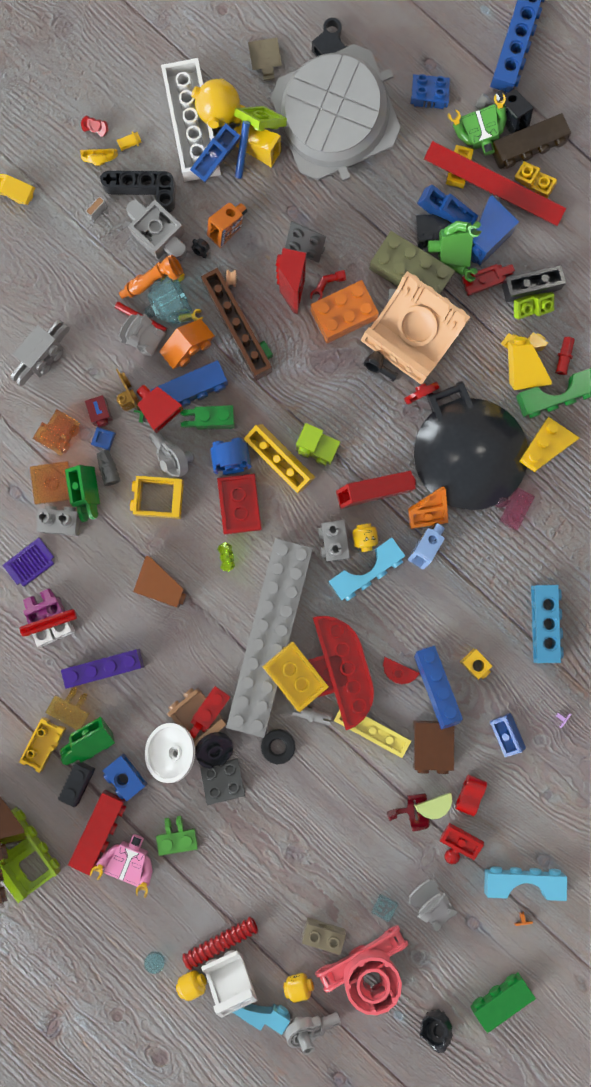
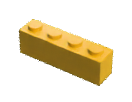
(279, 458)

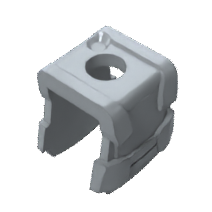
(141, 333)
(432, 903)

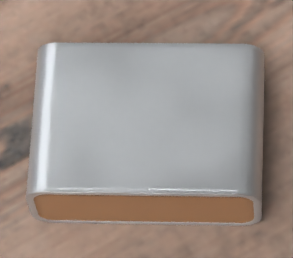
(96, 208)

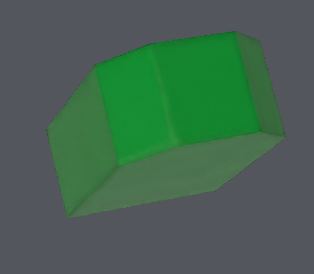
(266, 349)

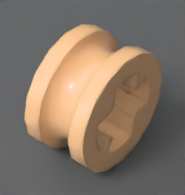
(231, 278)

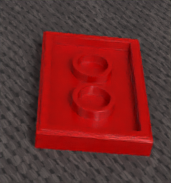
(239, 504)

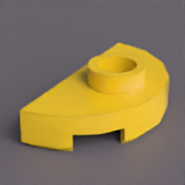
(98, 156)

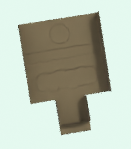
(265, 56)

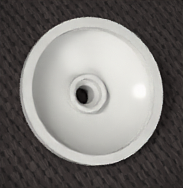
(162, 753)

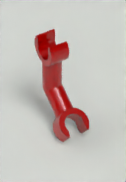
(339, 276)

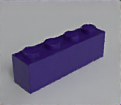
(102, 668)

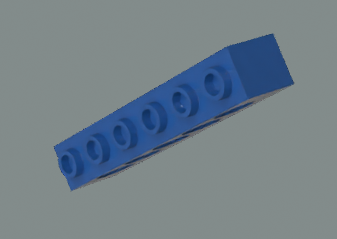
(502, 77)

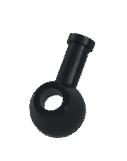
(374, 363)

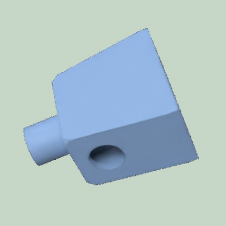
(427, 546)

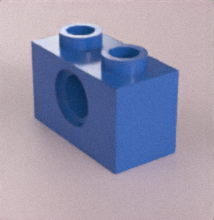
(123, 766)

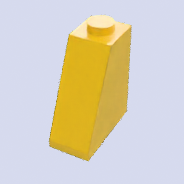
(262, 145)
(525, 365)

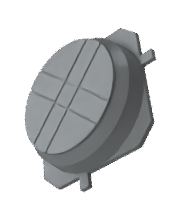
(336, 111)

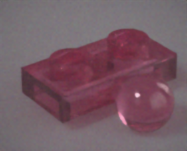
(515, 508)

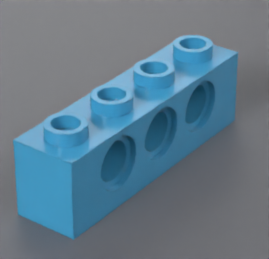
(539, 594)

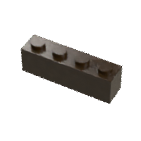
(530, 141)

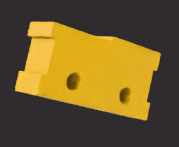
(42, 744)

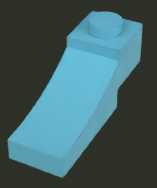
(274, 1017)

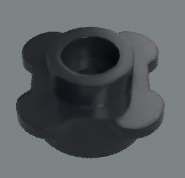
(200, 247)

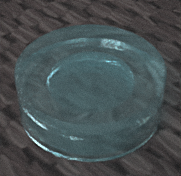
(154, 962)

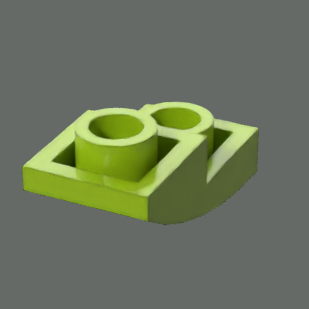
(534, 304)

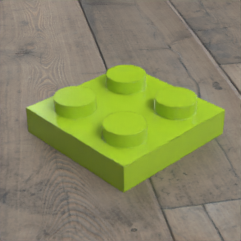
(261, 117)

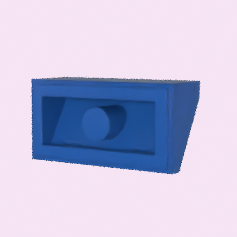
(508, 735)

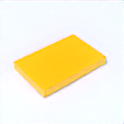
(295, 676)

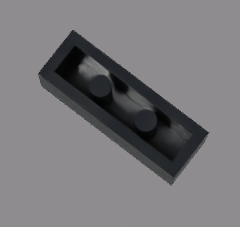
(534, 282)

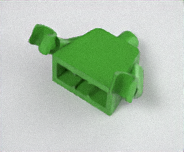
(455, 247)

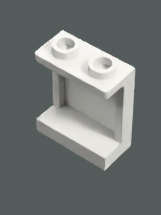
(229, 983)

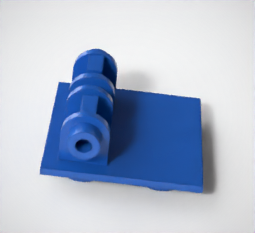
(430, 89)

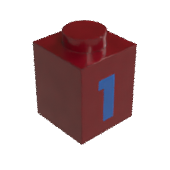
(98, 411)

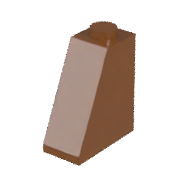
(158, 584)

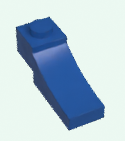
(215, 152)
(445, 206)

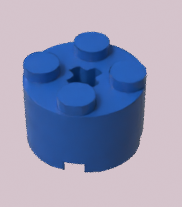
(230, 456)

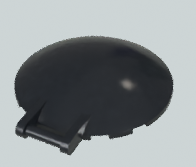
(469, 450)

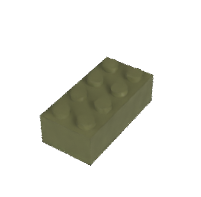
(399, 256)

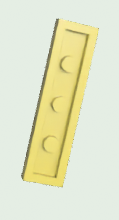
(379, 735)

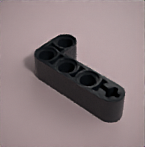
(137, 188)

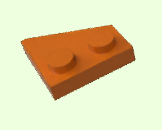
(429, 510)

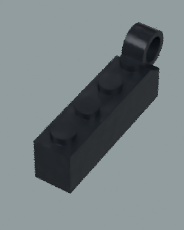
(327, 41)

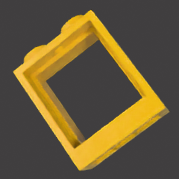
(137, 487)

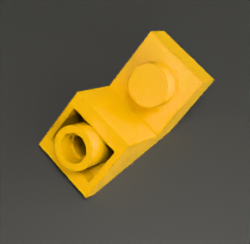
(16, 189)
(537, 340)

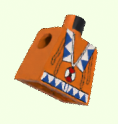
(225, 223)

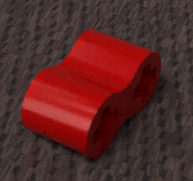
(471, 795)

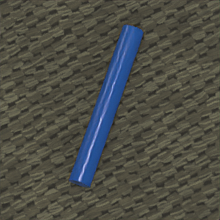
(242, 149)

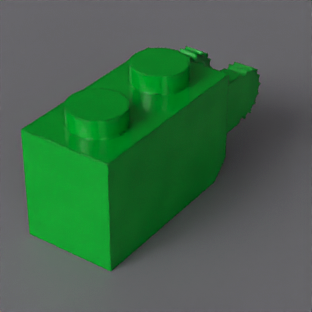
(210, 417)
(83, 491)
(87, 742)

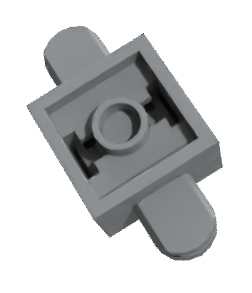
(156, 229)
(39, 352)

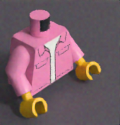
(127, 863)

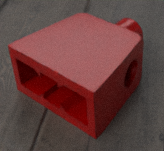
(157, 407)

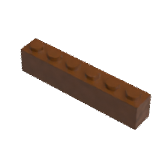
(236, 324)

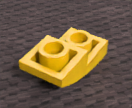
(535, 180)

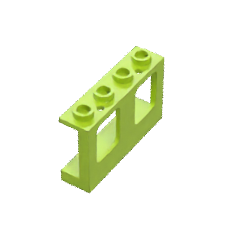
(13, 875)

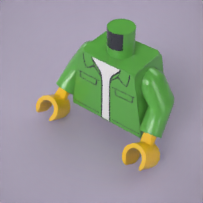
(482, 126)

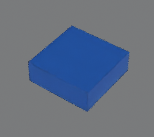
(103, 438)

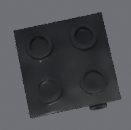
(428, 229)

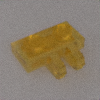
(68, 712)

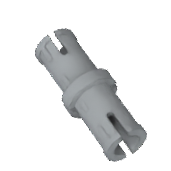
(314, 715)

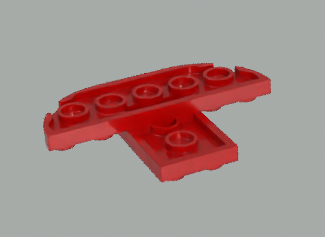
(343, 669)

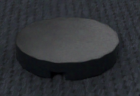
(213, 750)

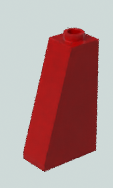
(375, 489)

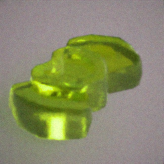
(226, 557)

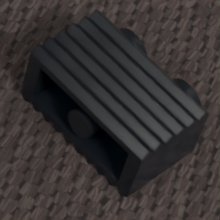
(76, 784)

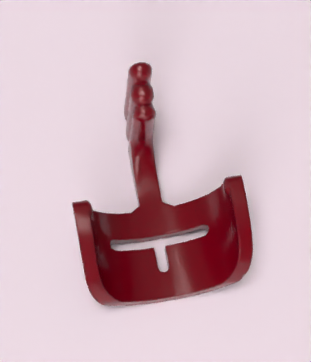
(416, 825)

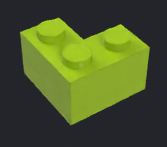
(316, 445)

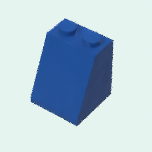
(496, 228)

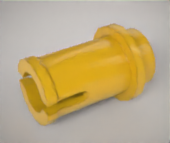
(129, 141)

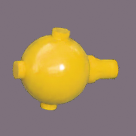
(217, 103)

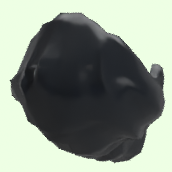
(436, 1030)

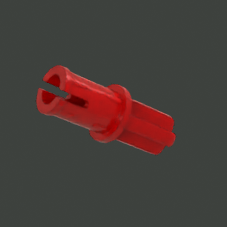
(565, 356)

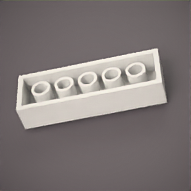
(190, 131)

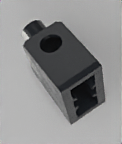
(518, 110)

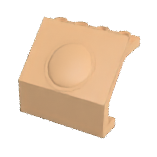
(415, 328)

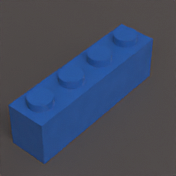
(196, 384)
(438, 687)

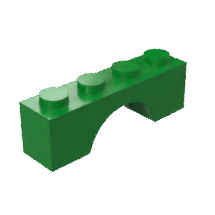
(535, 401)

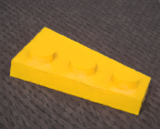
(547, 444)

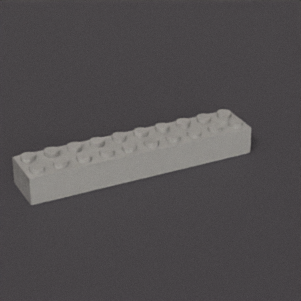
(269, 636)

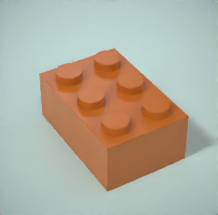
(344, 311)

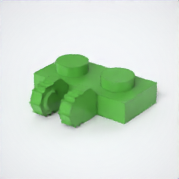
(176, 841)

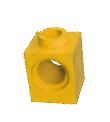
(468, 662)

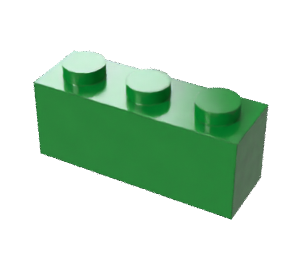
(502, 1002)

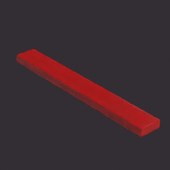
(494, 183)

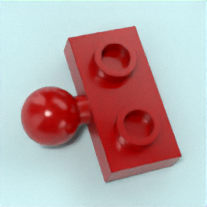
(460, 842)

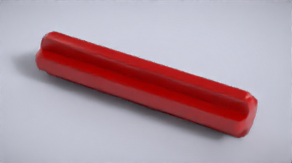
(48, 622)

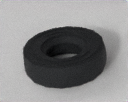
(266, 746)

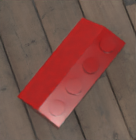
(291, 276)

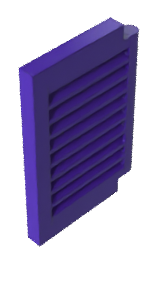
(29, 563)

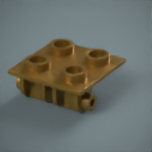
(127, 399)

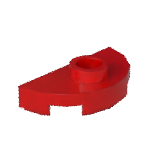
(421, 391)
(398, 673)

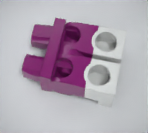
(50, 606)

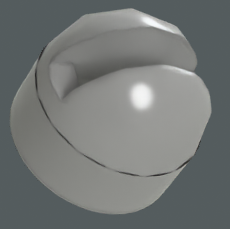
(482, 101)

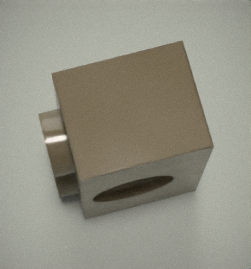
(323, 936)

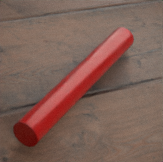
(128, 311)

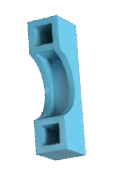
(386, 556)
(500, 882)

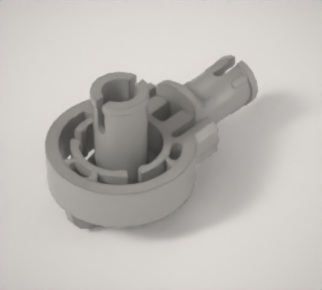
(171, 457)
(305, 1030)

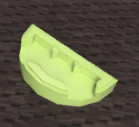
(435, 807)

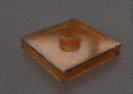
(49, 482)

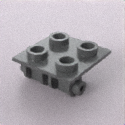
(305, 240)
(222, 782)

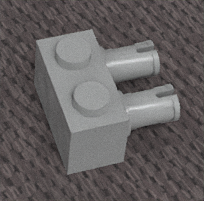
(58, 521)
(334, 541)

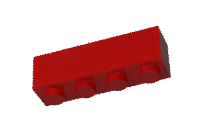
(97, 831)

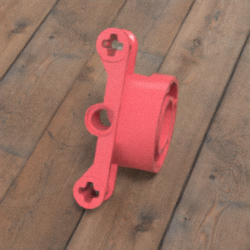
(363, 960)

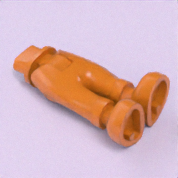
(141, 283)

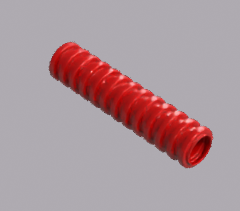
(220, 943)

